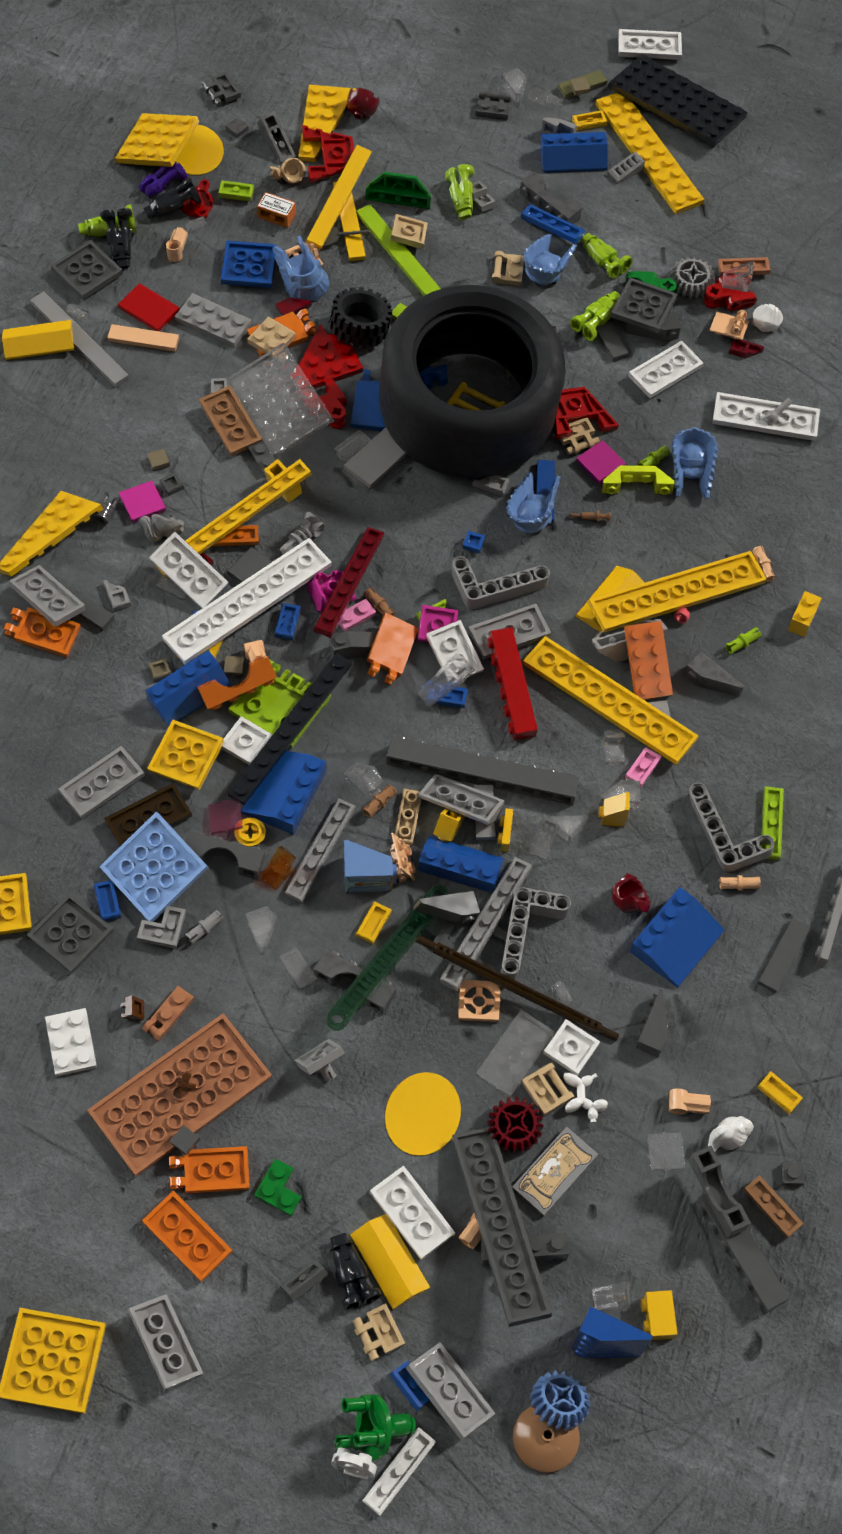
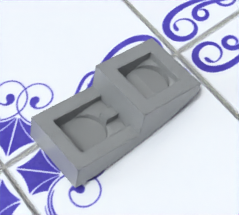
(557, 126)
(482, 198)

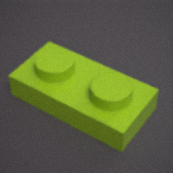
(236, 190)

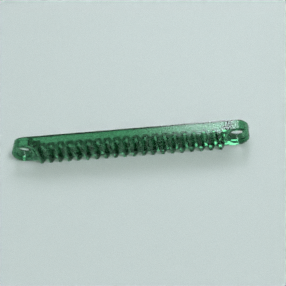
(381, 965)

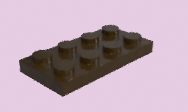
(165, 801)

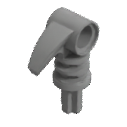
(309, 526)

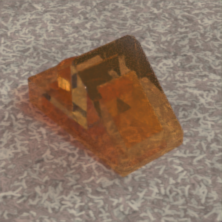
(279, 868)

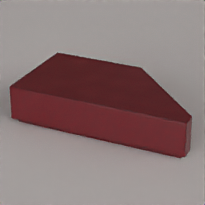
(292, 305)
(744, 348)

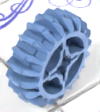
(560, 1400)

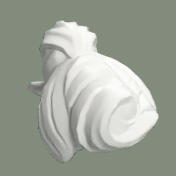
(730, 1133)

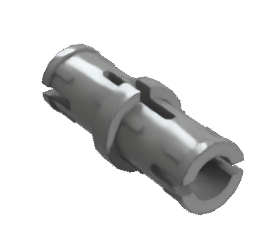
(204, 927)

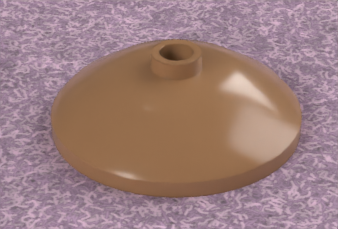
(542, 1453)

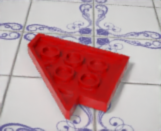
(329, 359)

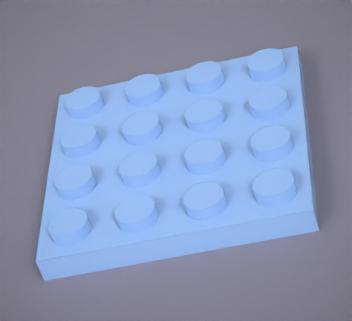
(154, 867)

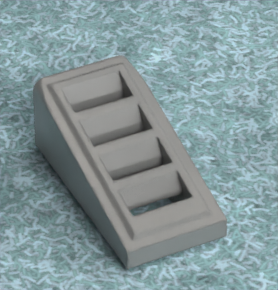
(632, 160)

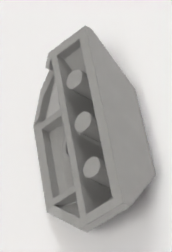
(614, 642)

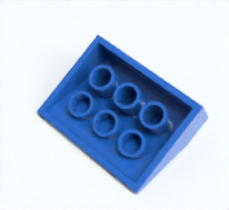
(287, 791)
(677, 937)
(608, 1337)

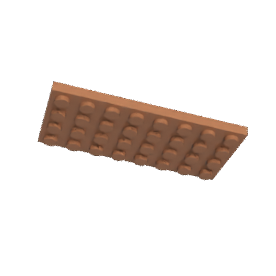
(150, 1108)

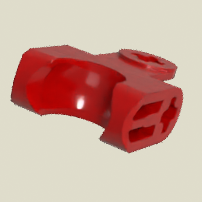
(730, 298)
(334, 402)

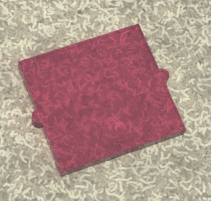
(225, 817)

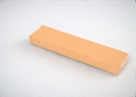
(143, 338)

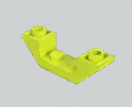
(662, 483)

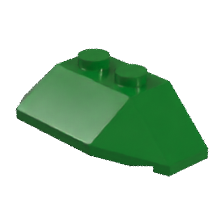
(398, 190)

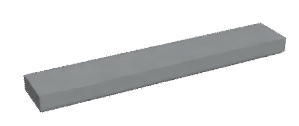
(319, 851)

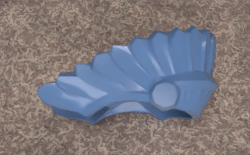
(542, 265)
(302, 273)
(694, 457)
(530, 510)

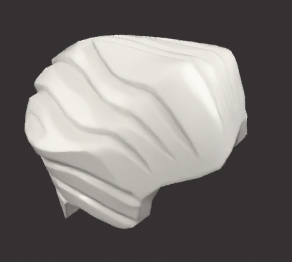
(767, 318)

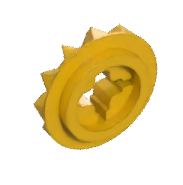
(257, 828)

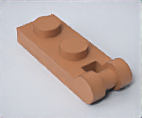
(168, 1013)

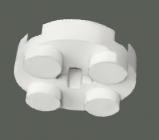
(355, 1465)

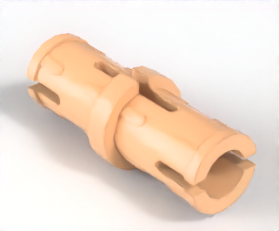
(764, 563)
(739, 883)

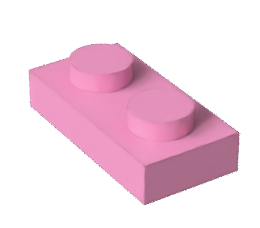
(357, 615)
(643, 766)

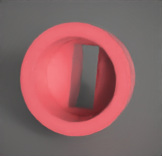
(682, 618)

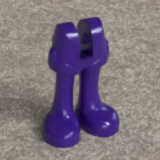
(154, 183)

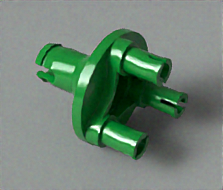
(374, 1426)

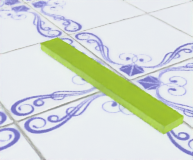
(397, 251)

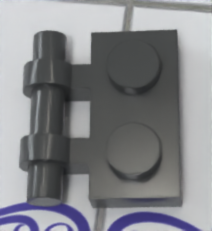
(225, 86)
(492, 108)

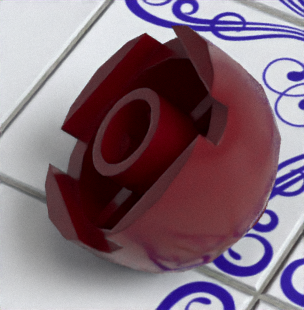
(362, 103)

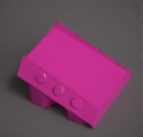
(322, 588)

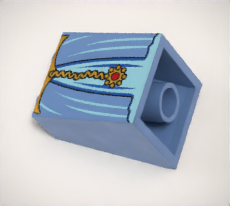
(367, 869)

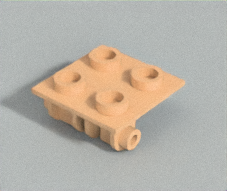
(730, 325)
(401, 857)

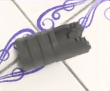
(104, 516)

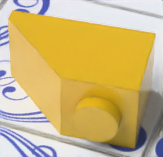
(615, 810)
(448, 825)

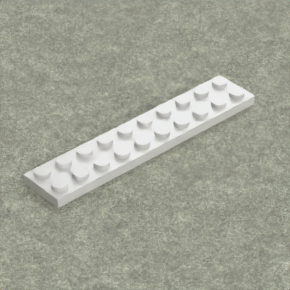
(246, 601)

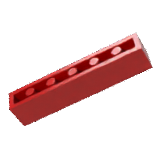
(512, 683)

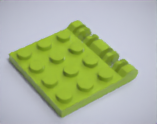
(273, 703)

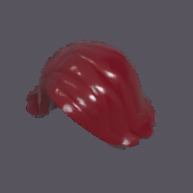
(630, 895)

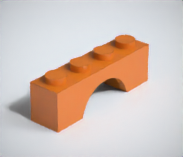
(259, 673)

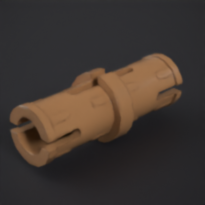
(378, 602)
(379, 801)

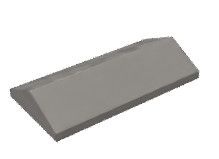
(462, 799)
(165, 1342)

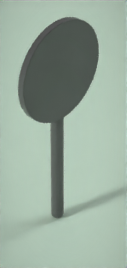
(334, 235)

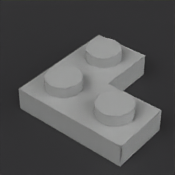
(163, 933)

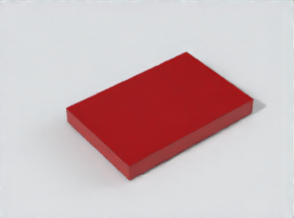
(148, 307)

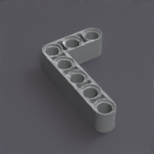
(497, 585)
(721, 834)
(519, 926)

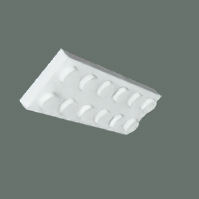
(749, 415)

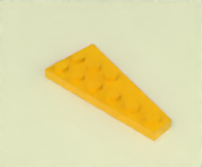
(323, 111)
(48, 529)

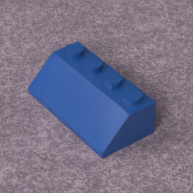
(574, 152)
(178, 693)
(460, 864)

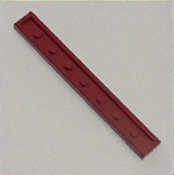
(348, 582)

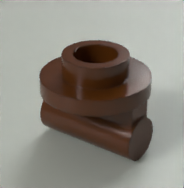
(185, 1085)

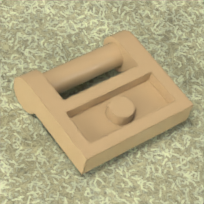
(513, 269)
(543, 1093)

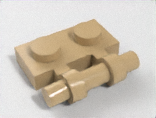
(580, 430)
(385, 1329)

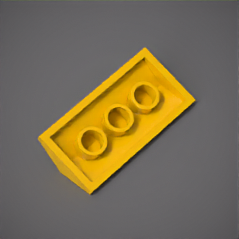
(38, 339)
(617, 580)
(389, 1261)

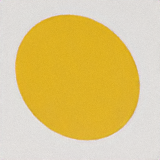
(202, 151)
(422, 1113)

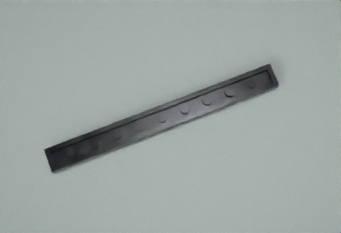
(289, 729)

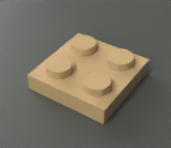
(409, 231)
(270, 335)

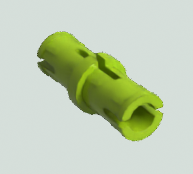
(654, 457)
(743, 640)

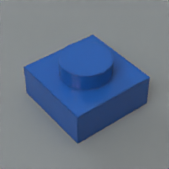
(473, 542)

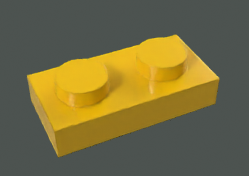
(506, 823)

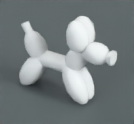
(592, 1107)

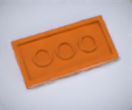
(648, 660)
(187, 1236)

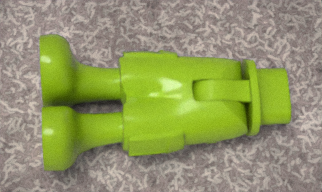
(461, 193)
(98, 227)
(606, 256)
(597, 313)

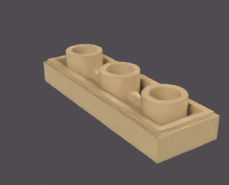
(405, 825)

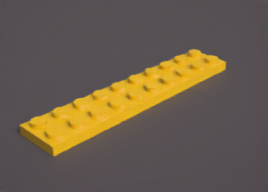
(659, 163)
(677, 591)
(610, 700)

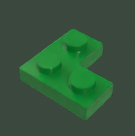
(273, 1190)

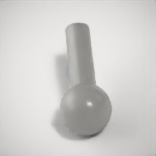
(772, 416)

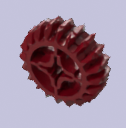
(509, 1119)

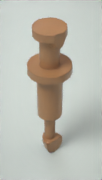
(591, 515)

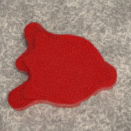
(192, 209)

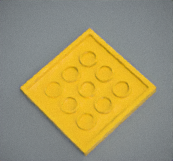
(157, 139)
(52, 1360)

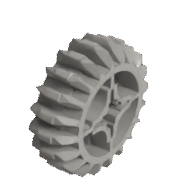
(692, 277)

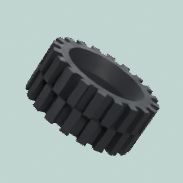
(363, 304)

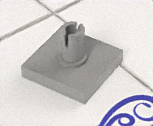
(320, 1058)

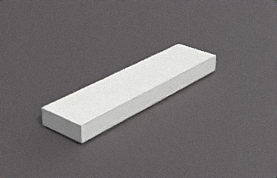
(399, 1471)

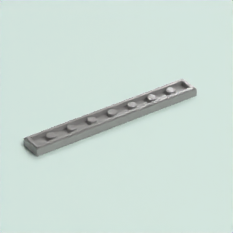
(82, 340)
(487, 921)

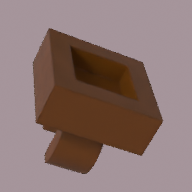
(133, 1008)

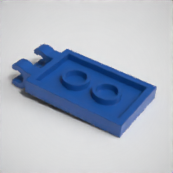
(366, 405)

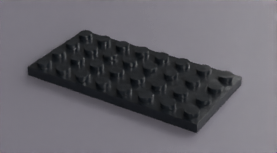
(678, 100)

